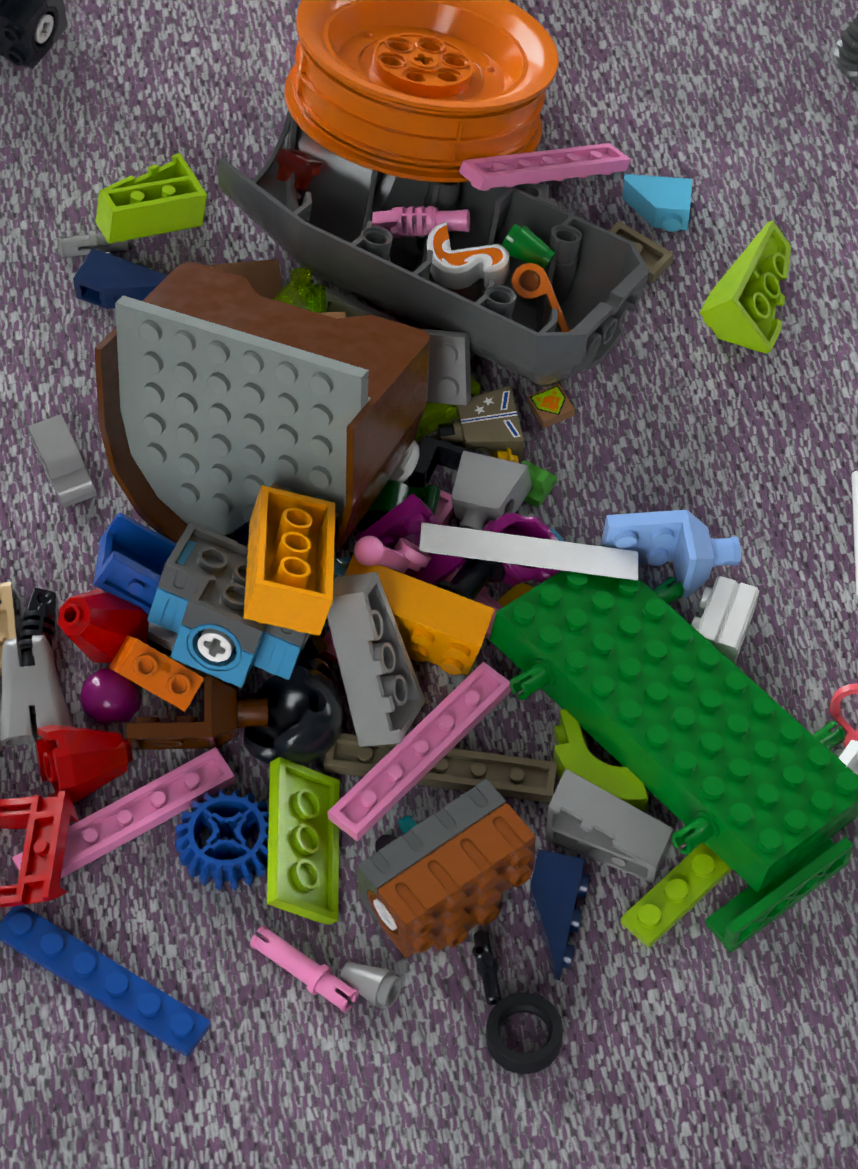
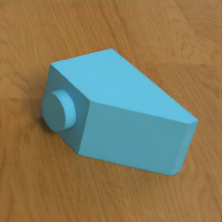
(659, 200)

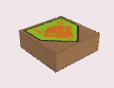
(550, 405)

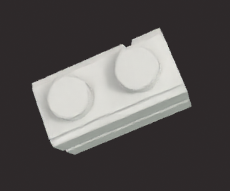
(727, 615)

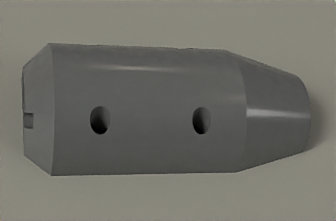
(333, 237)

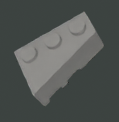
(606, 828)

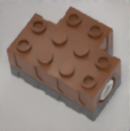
(448, 872)

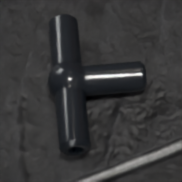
(486, 966)

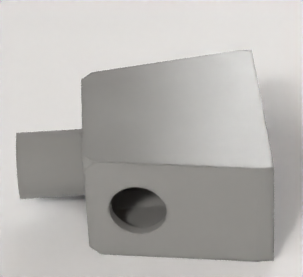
(488, 489)

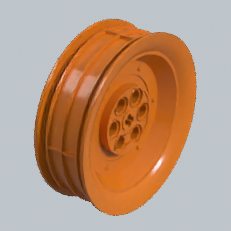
(420, 82)

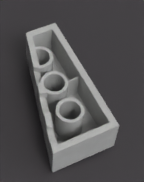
(373, 661)

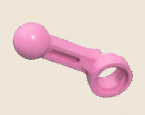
(371, 551)

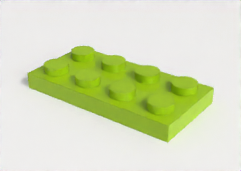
(303, 842)

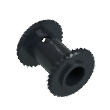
(473, 577)

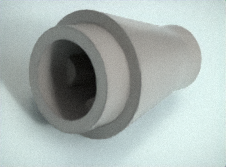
(374, 983)

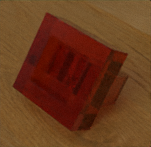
(301, 164)

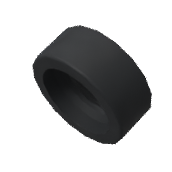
(516, 1061)

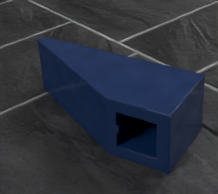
(107, 278)
(554, 898)

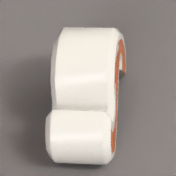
(465, 266)

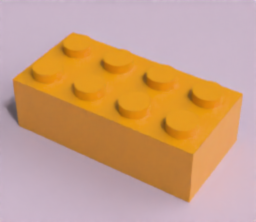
(290, 561)
(431, 620)

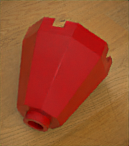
(101, 623)
(80, 758)

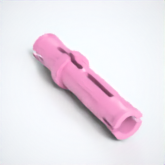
(316, 977)

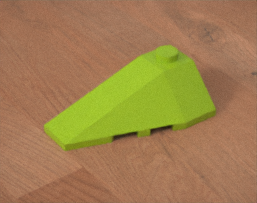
(746, 297)

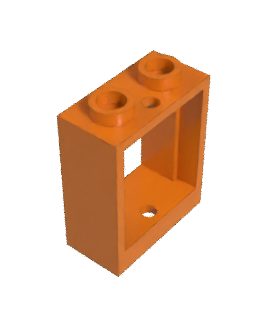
(156, 672)

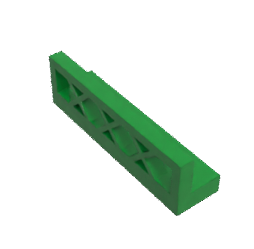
(753, 911)

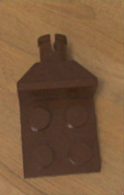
(223, 717)

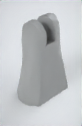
(29, 694)

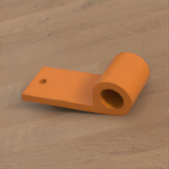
(531, 282)

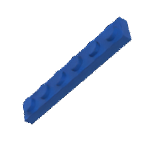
(103, 979)

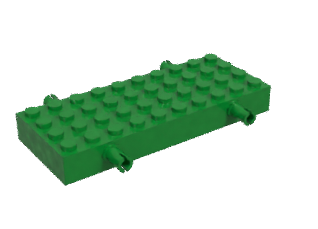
(681, 719)

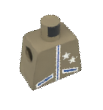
(487, 424)

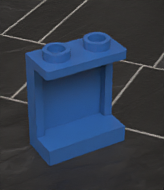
(131, 561)

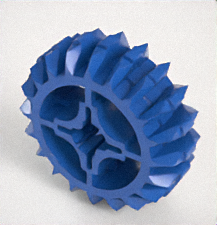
(209, 861)

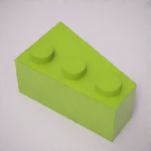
(152, 204)

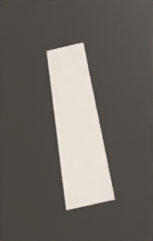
(529, 551)

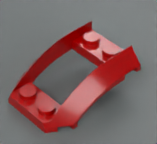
(44, 846)

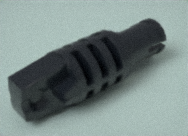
(37, 620)

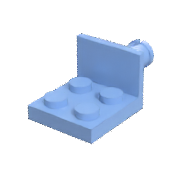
(675, 538)

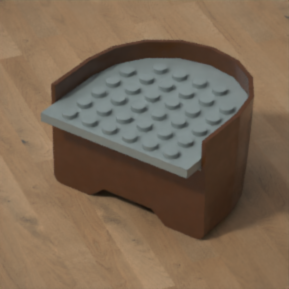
(238, 391)

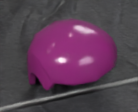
(109, 697)

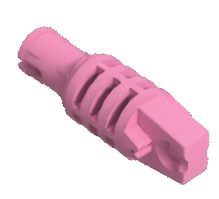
(420, 220)

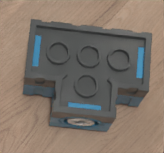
(204, 604)

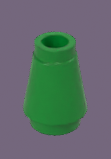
(527, 247)

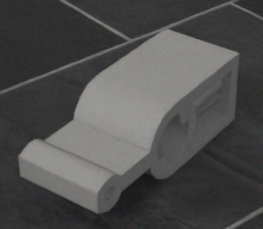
(61, 460)

